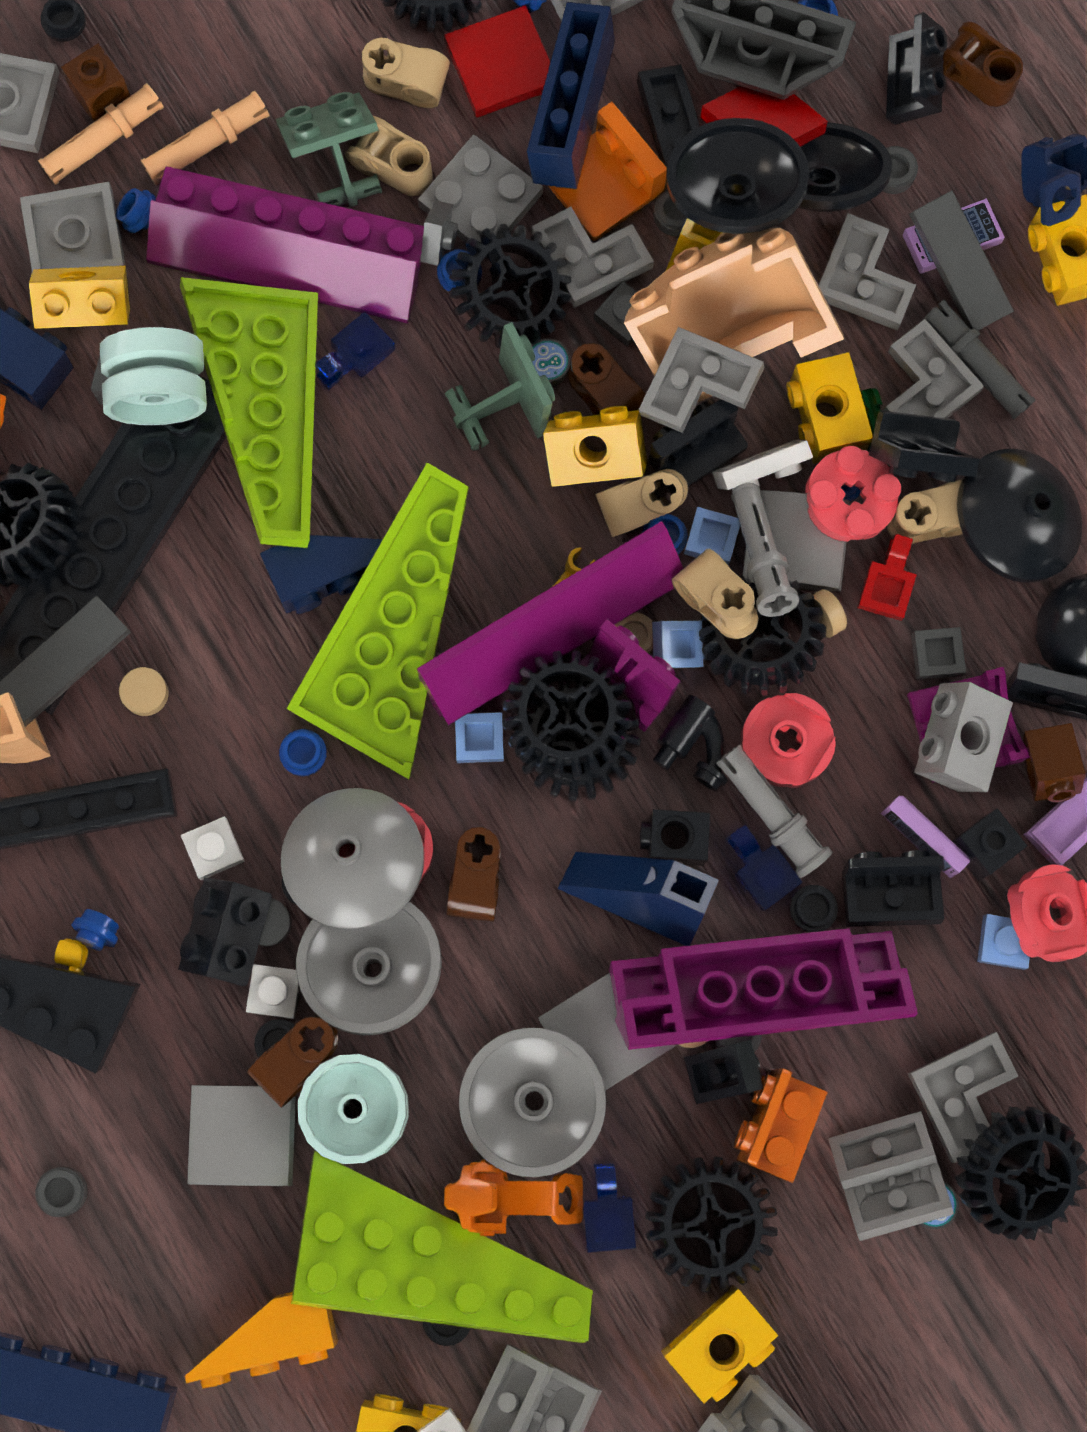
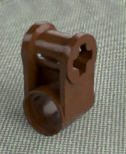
(980, 60)
(609, 385)
(473, 884)
(288, 1062)

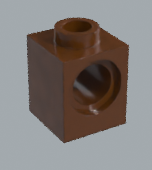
(95, 81)
(1054, 763)

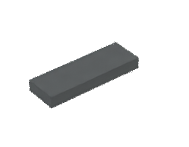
(961, 262)
(63, 659)

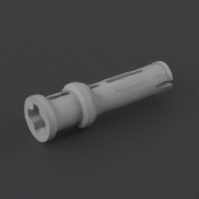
(766, 565)
(786, 828)

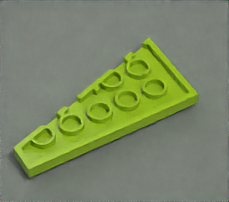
(263, 382)
(366, 672)
(401, 1260)

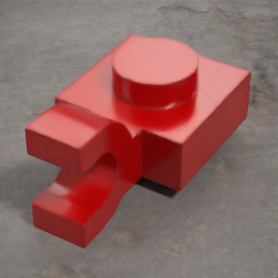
(887, 584)

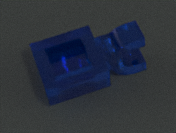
(358, 348)
(765, 873)
(608, 1218)

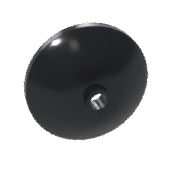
(844, 169)
(737, 175)
(1007, 526)

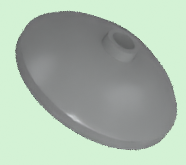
(369, 883)
(334, 967)
(496, 1108)

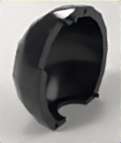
(1064, 627)

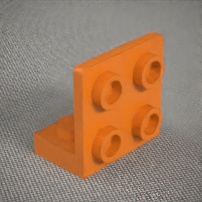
(616, 175)
(780, 1124)

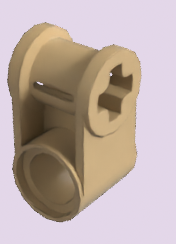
(407, 73)
(387, 154)
(635, 502)
(935, 511)
(718, 595)

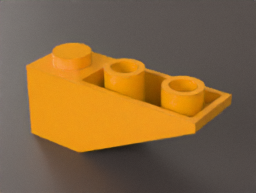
(268, 1337)

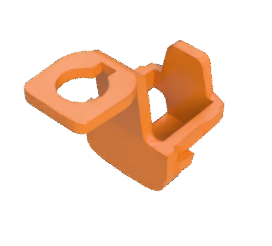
(486, 1198)

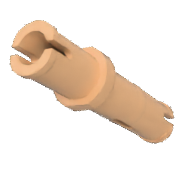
(101, 133)
(207, 136)

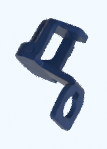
(1055, 174)

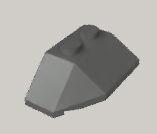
(763, 43)

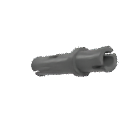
(979, 359)

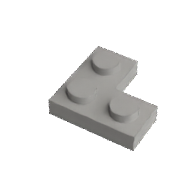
(591, 265)
(854, 283)
(695, 367)
(939, 375)
(951, 1087)

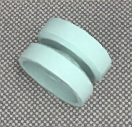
(152, 376)
(331, 1089)

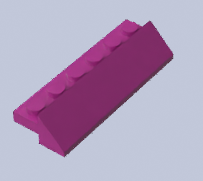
(285, 243)
(551, 622)
(760, 987)

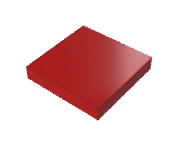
(499, 60)
(789, 115)

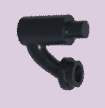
(681, 734)

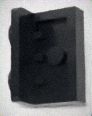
(916, 71)
(921, 444)
(703, 446)
(893, 889)
(224, 931)

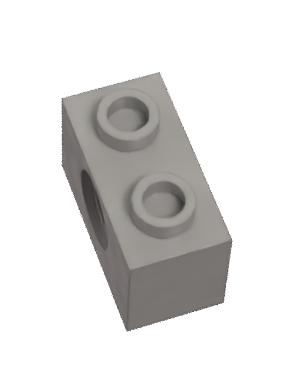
(963, 737)

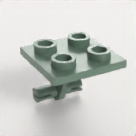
(327, 125)
(525, 387)

